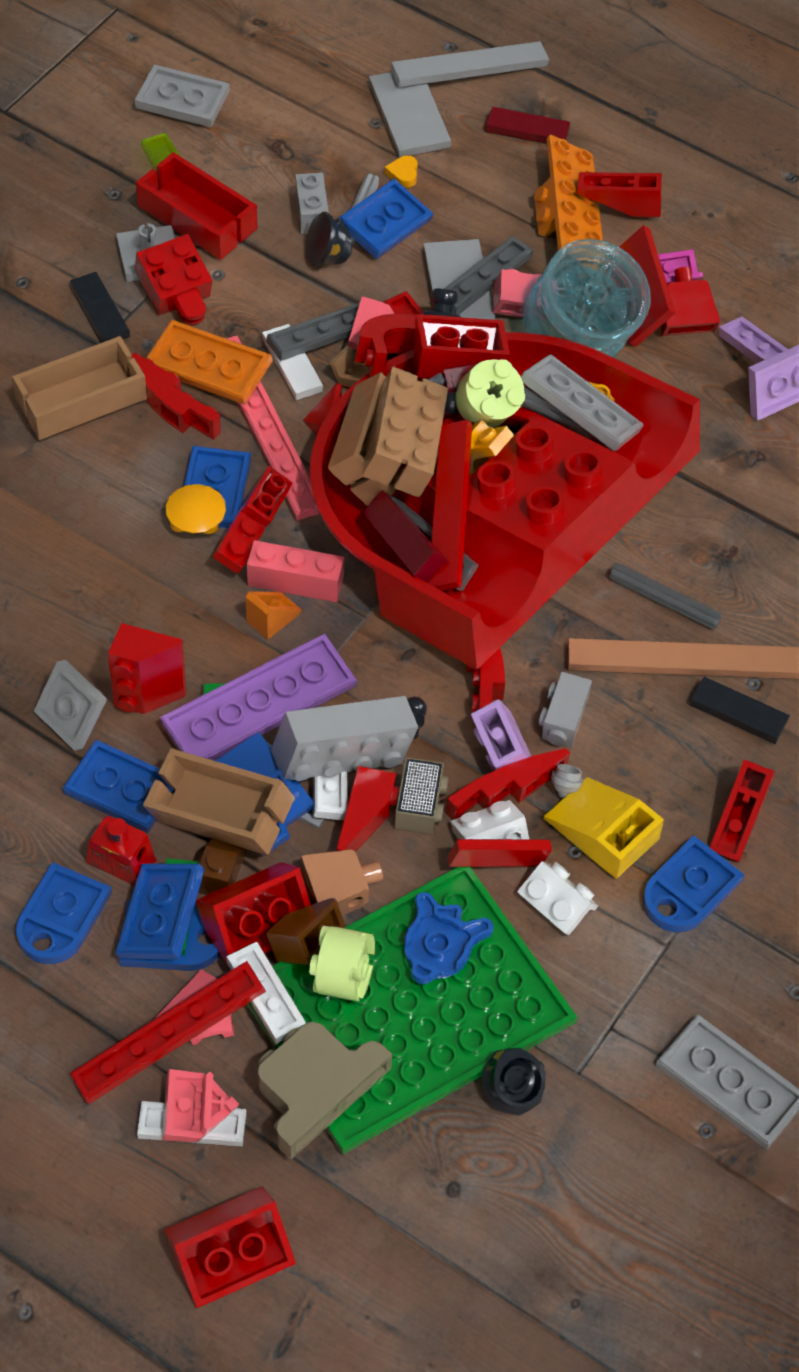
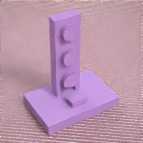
(776, 371)

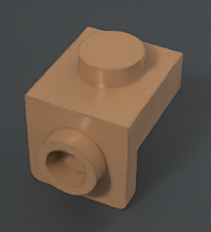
(346, 369)

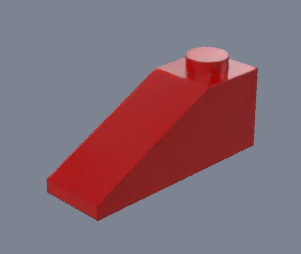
(627, 192)
(368, 806)
(742, 810)

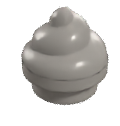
(566, 779)

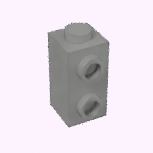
(310, 198)
(566, 709)

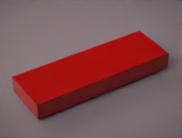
(499, 852)

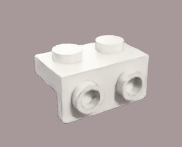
(499, 821)
(557, 896)

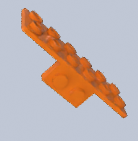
(557, 199)

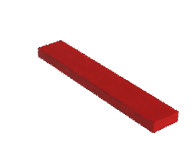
(451, 502)
(167, 1032)

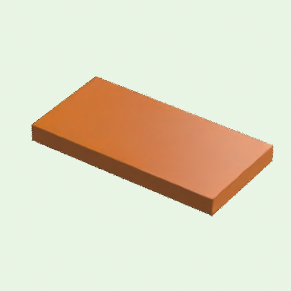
(210, 361)

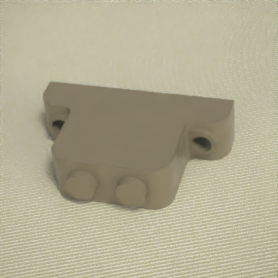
(315, 1081)

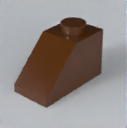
(221, 865)
(298, 932)

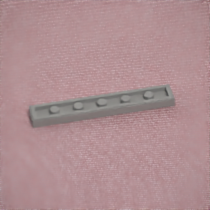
(469, 64)

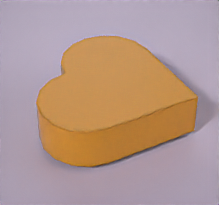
(403, 170)

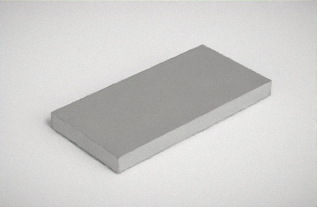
(409, 116)
(449, 261)
(582, 402)
(731, 1081)

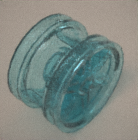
(598, 291)

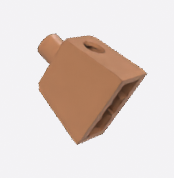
(339, 877)

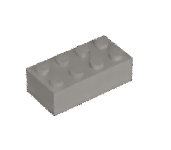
(343, 738)

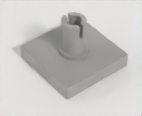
(138, 240)
(70, 705)

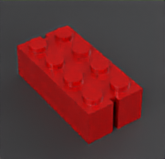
(197, 205)

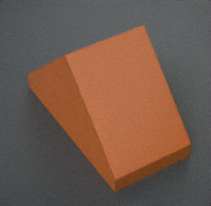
(269, 611)

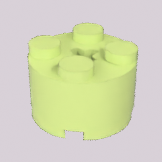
(505, 389)
(342, 963)

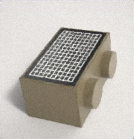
(419, 796)

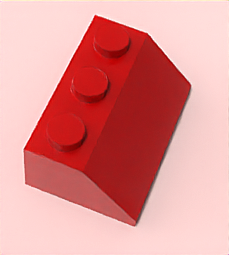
(455, 342)
(146, 669)
(251, 907)
(230, 1246)

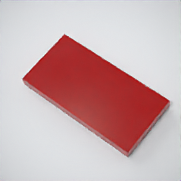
(644, 252)

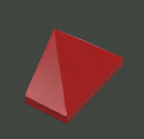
(320, 411)

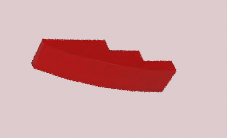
(514, 779)

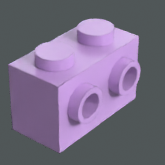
(500, 735)

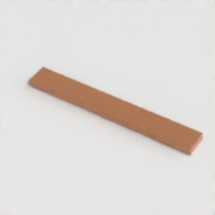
(683, 658)

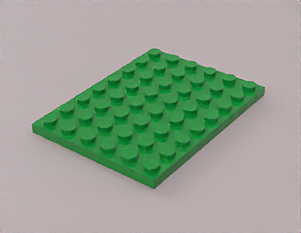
(436, 1029)

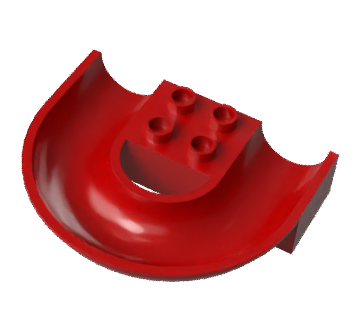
(530, 508)

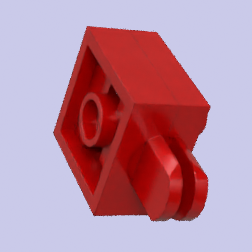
(175, 278)

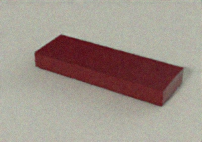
(525, 125)

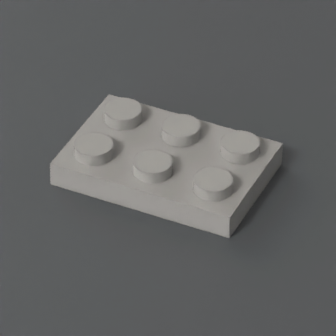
(182, 95)

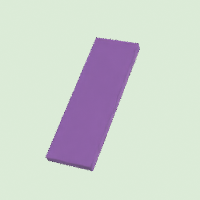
(259, 699)

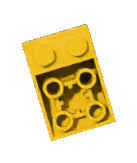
(606, 825)

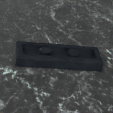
(99, 307)
(739, 710)

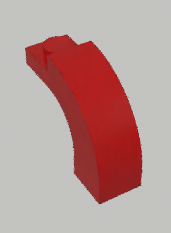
(384, 336)

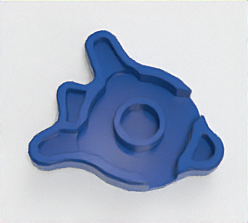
(439, 941)

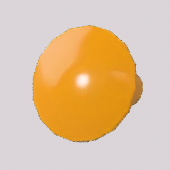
(195, 509)

